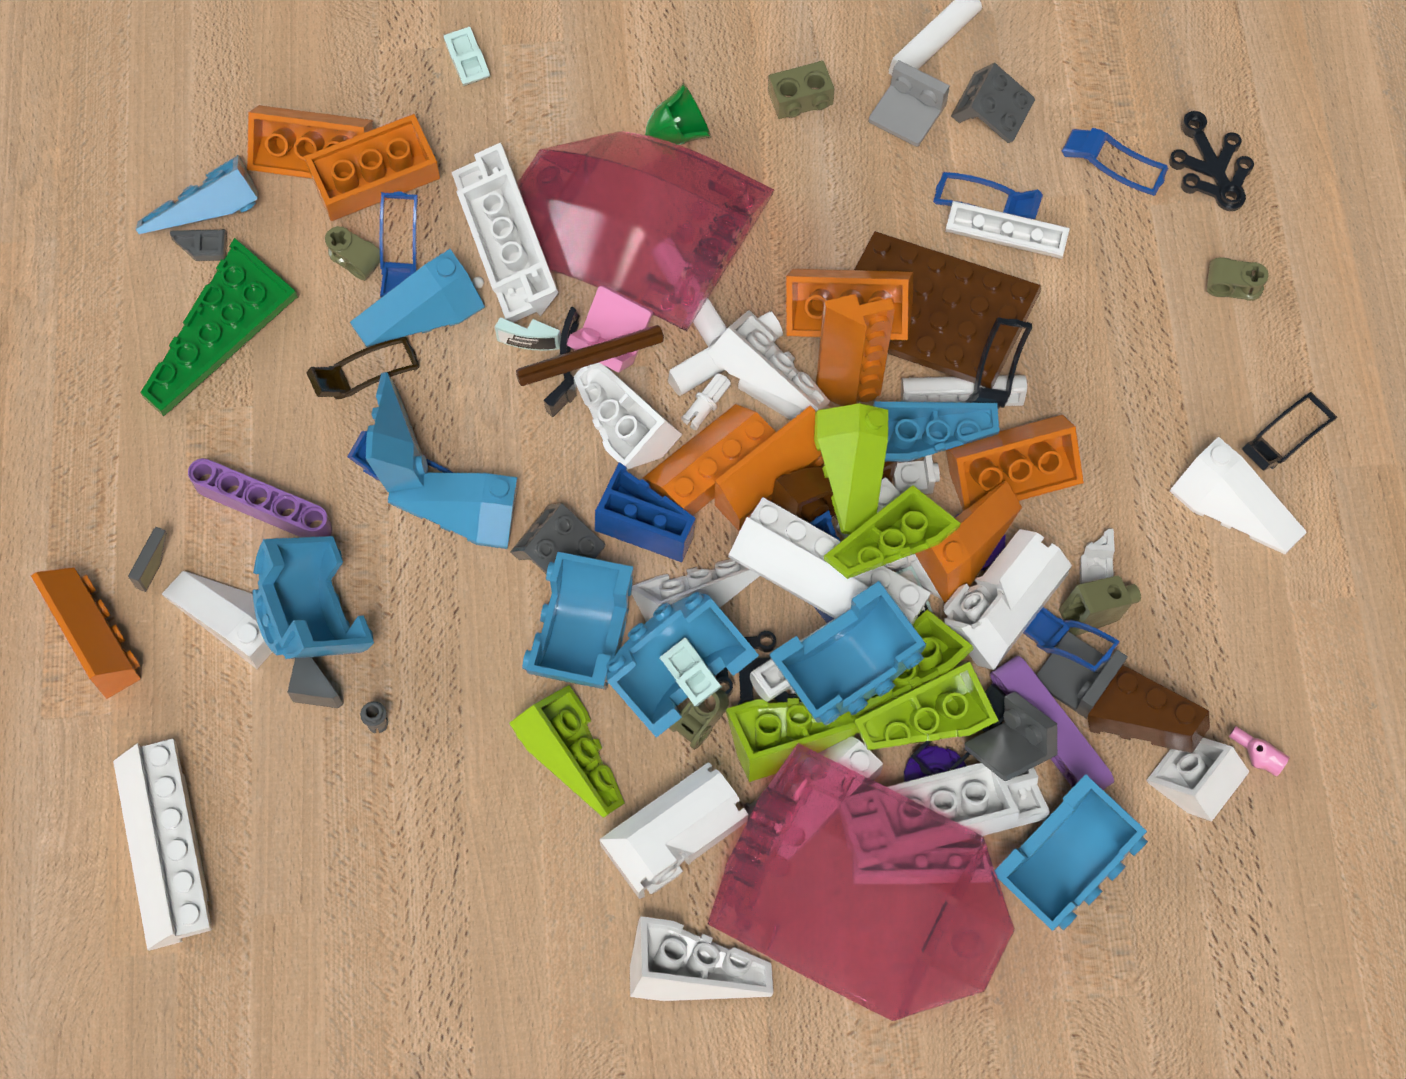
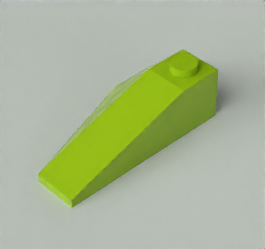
(854, 454)
(897, 531)
(941, 654)
(933, 711)
(770, 731)
(560, 739)

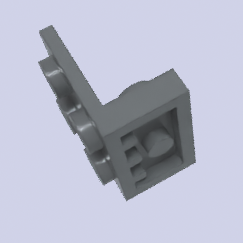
(996, 101)
(556, 532)
(1074, 683)
(1017, 744)

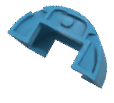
(298, 602)
(581, 621)
(851, 656)
(643, 677)
(1072, 854)

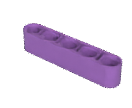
(250, 490)
(1074, 752)

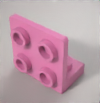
(610, 318)

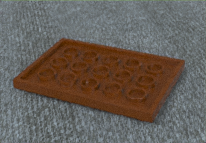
(953, 308)

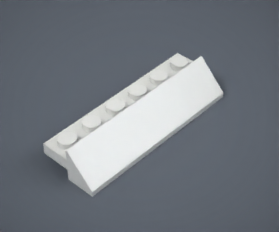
(505, 234)
(793, 558)
(979, 798)
(162, 844)

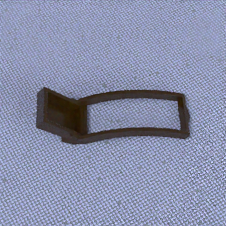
(332, 382)

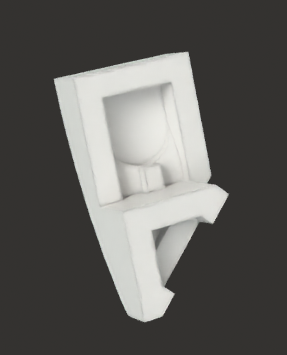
(1098, 559)

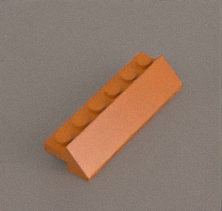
(854, 349)

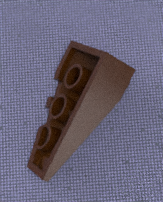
(809, 493)

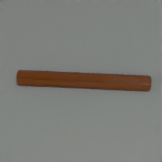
(589, 355)

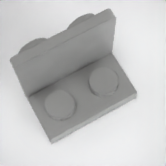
(910, 104)

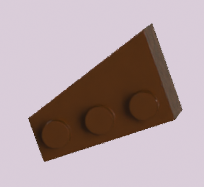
(1148, 712)

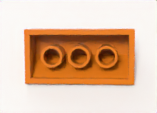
(284, 136)
(378, 161)
(811, 287)
(1029, 457)
(691, 471)
(755, 475)
(87, 629)

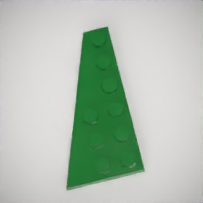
(222, 320)

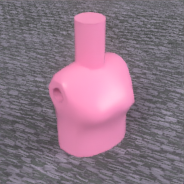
(1266, 757)

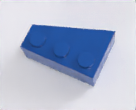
(643, 517)

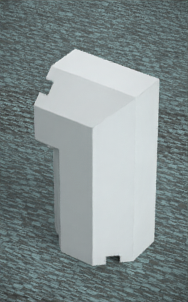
(1006, 597)
(674, 829)

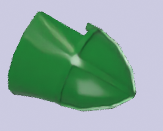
(678, 119)

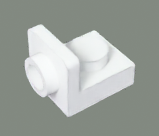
(917, 473)

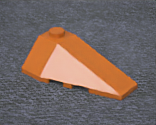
(967, 549)

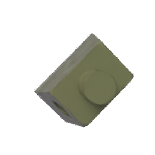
(1099, 603)

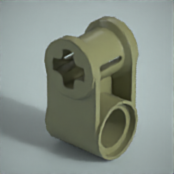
(352, 252)
(1234, 279)
(699, 721)

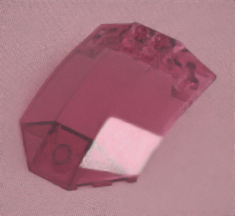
(641, 218)
(864, 891)

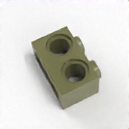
(799, 84)

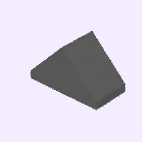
(311, 686)

